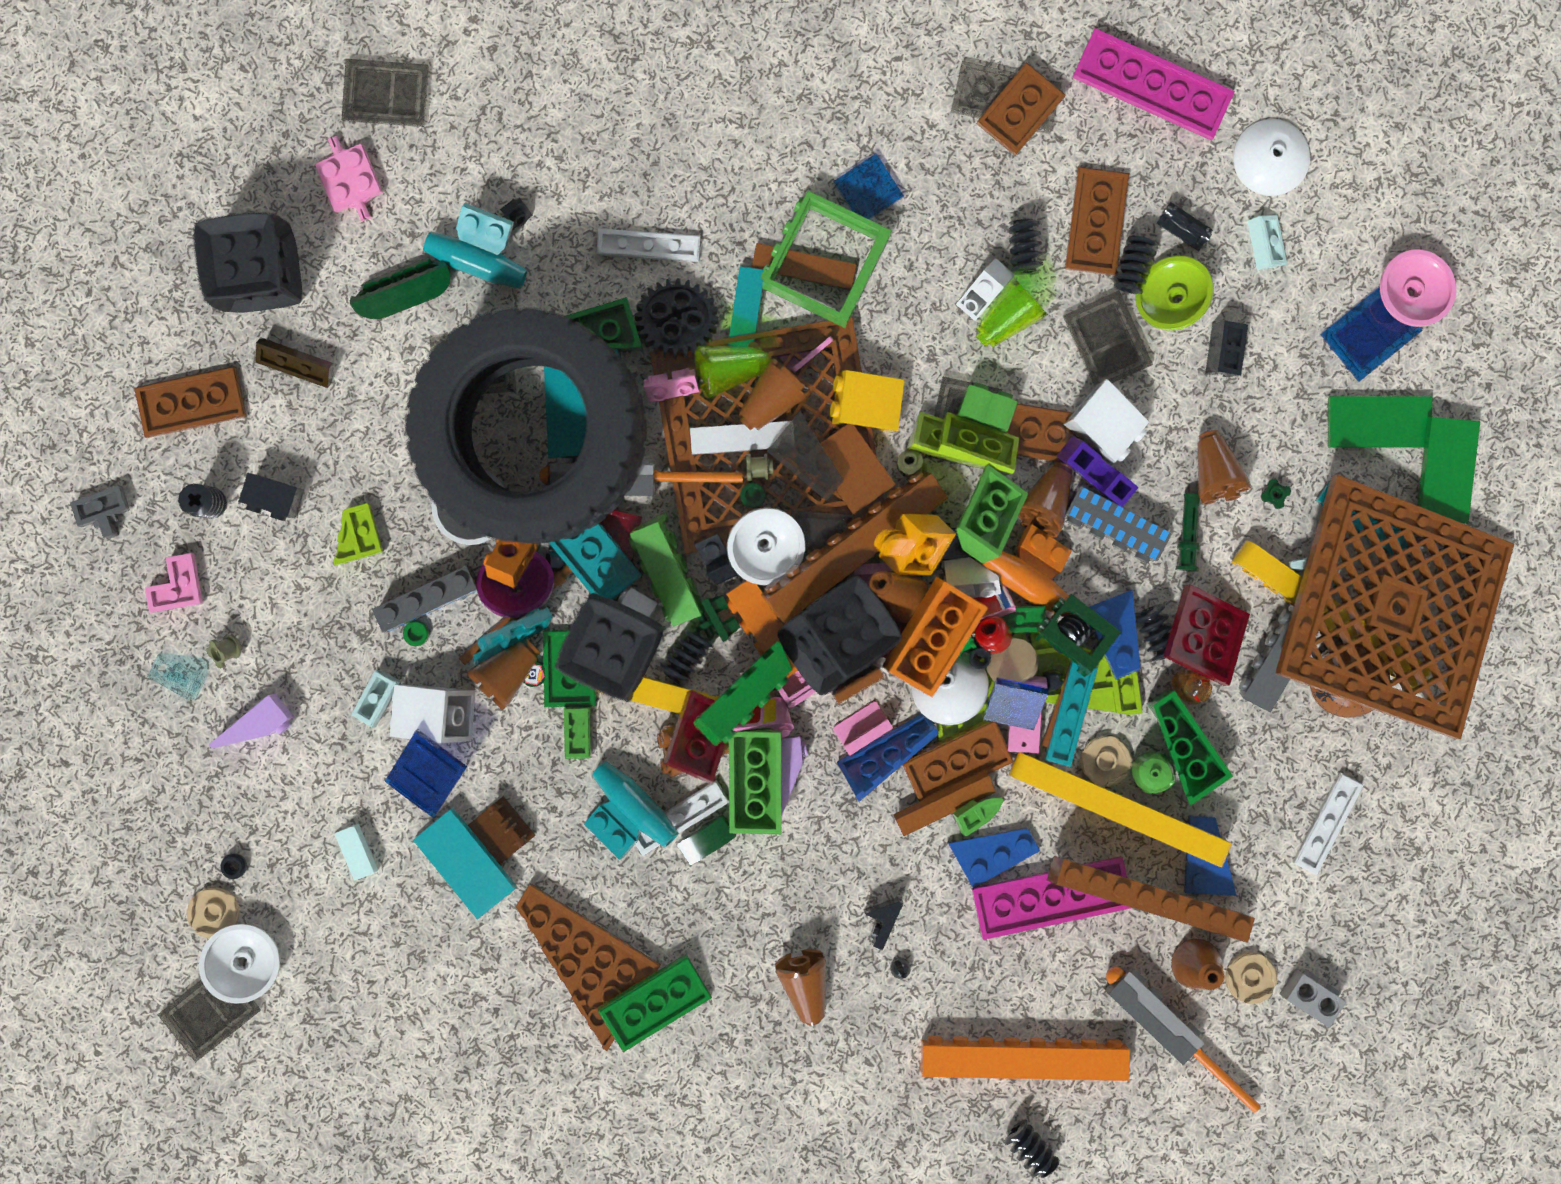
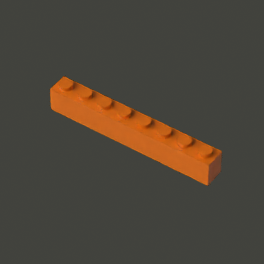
(1025, 1059)

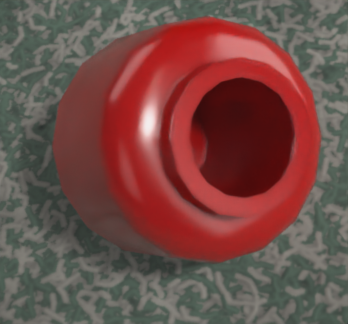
(993, 634)

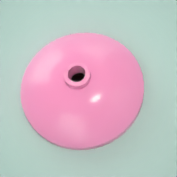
(1428, 279)

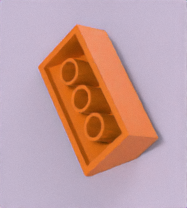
(934, 637)

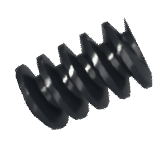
(1024, 246)
(1133, 264)
(202, 501)
(1075, 629)
(1156, 629)
(685, 657)
(1032, 1149)

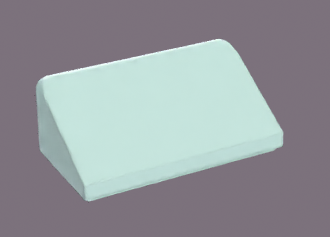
(1267, 242)
(356, 852)

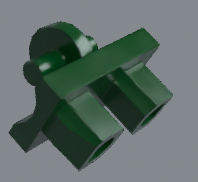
(723, 628)

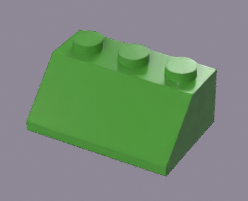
(990, 515)

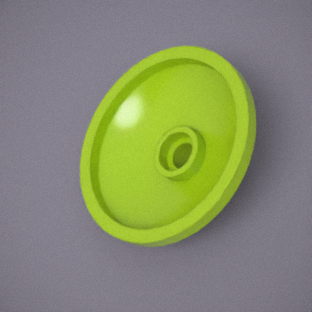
(1173, 279)

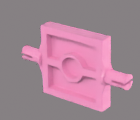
(349, 178)

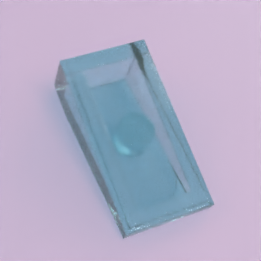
(177, 678)

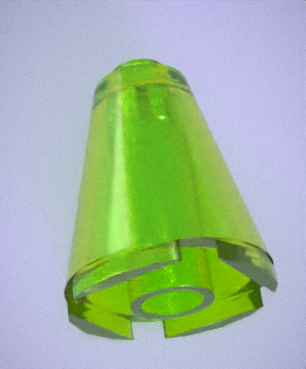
(1009, 315)
(728, 366)

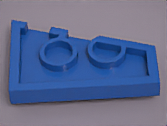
(1203, 876)

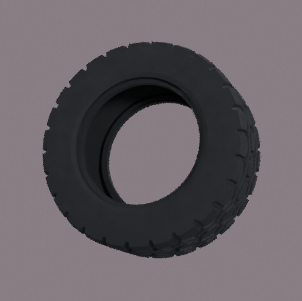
(444, 410)

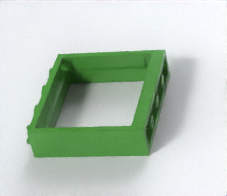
(845, 217)

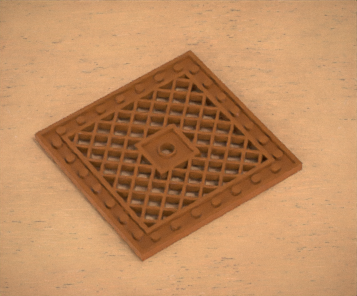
(677, 431)
(1475, 623)

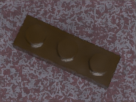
(294, 362)

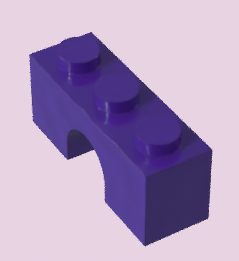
(1097, 472)

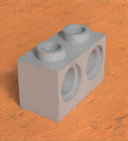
(1311, 999)

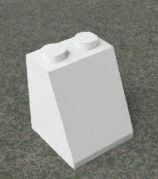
(1107, 422)
(436, 711)

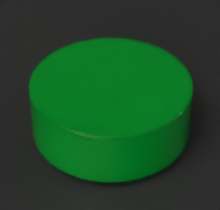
(416, 633)

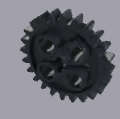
(676, 318)

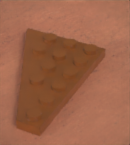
(585, 956)

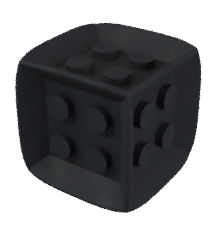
(247, 262)
(839, 635)
(609, 647)

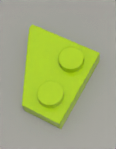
(357, 535)

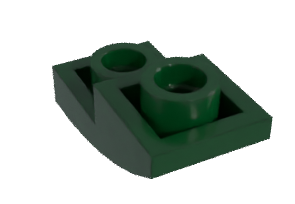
(706, 839)

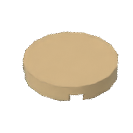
(1015, 663)
(1101, 754)
(221, 911)
(1250, 970)

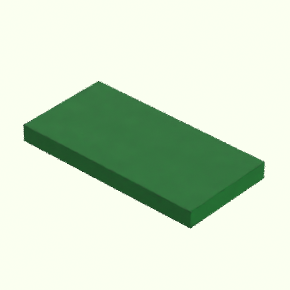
(1378, 421)
(1449, 467)
(654, 1003)

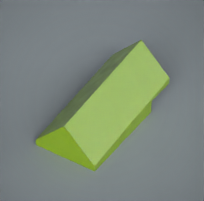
(964, 442)

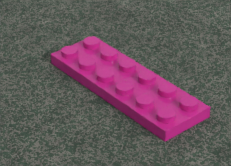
(1153, 84)
(1037, 903)

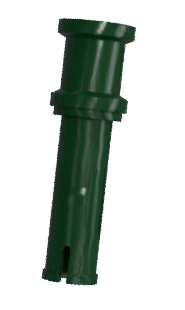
(1188, 546)

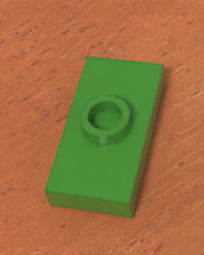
(577, 732)

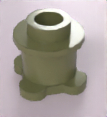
(910, 456)
(758, 466)
(224, 650)

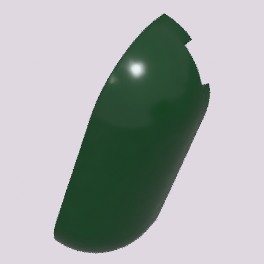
(401, 289)

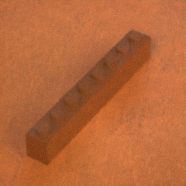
(851, 548)
(1150, 899)

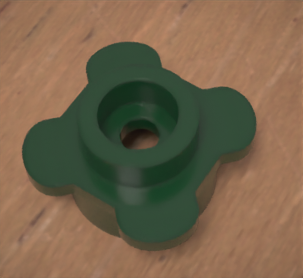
(1268, 494)

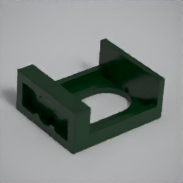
(1051, 633)

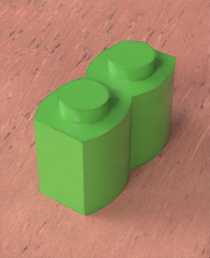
(987, 407)

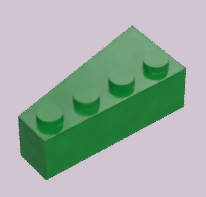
(612, 324)

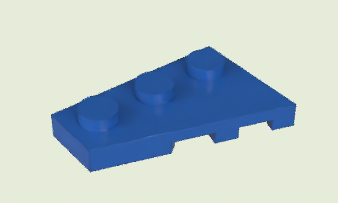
(1124, 652)
(993, 854)

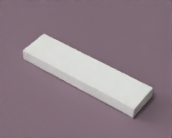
(648, 245)
(734, 438)
(689, 812)
(1328, 823)

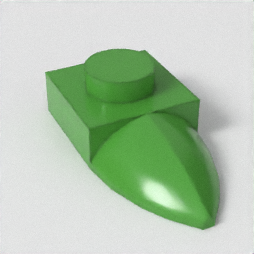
(975, 814)

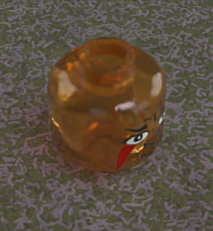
(1191, 686)

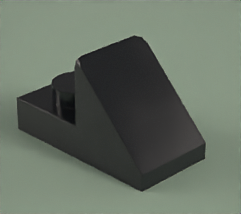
(715, 557)
(886, 913)

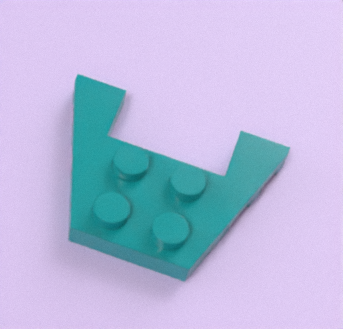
(511, 633)

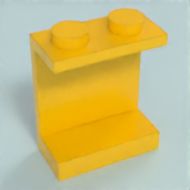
(867, 400)

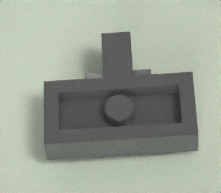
(101, 510)

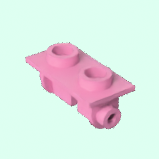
(660, 388)

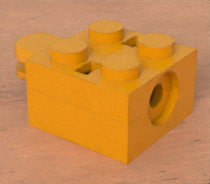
(915, 544)

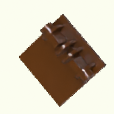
(501, 830)

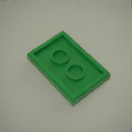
(559, 688)

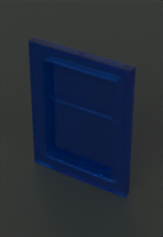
(1367, 336)
(425, 773)

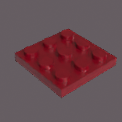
(1206, 635)

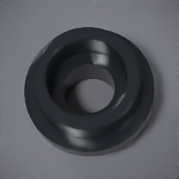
(226, 869)

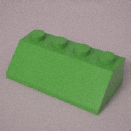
(755, 782)

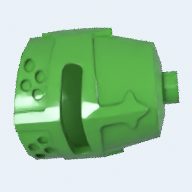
(1153, 772)

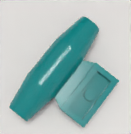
(478, 247)
(627, 813)

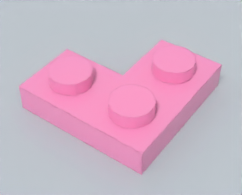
(183, 588)

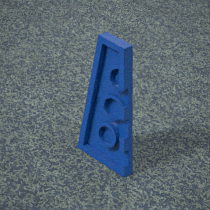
(886, 754)

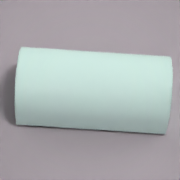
(375, 698)

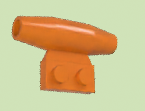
(1032, 570)

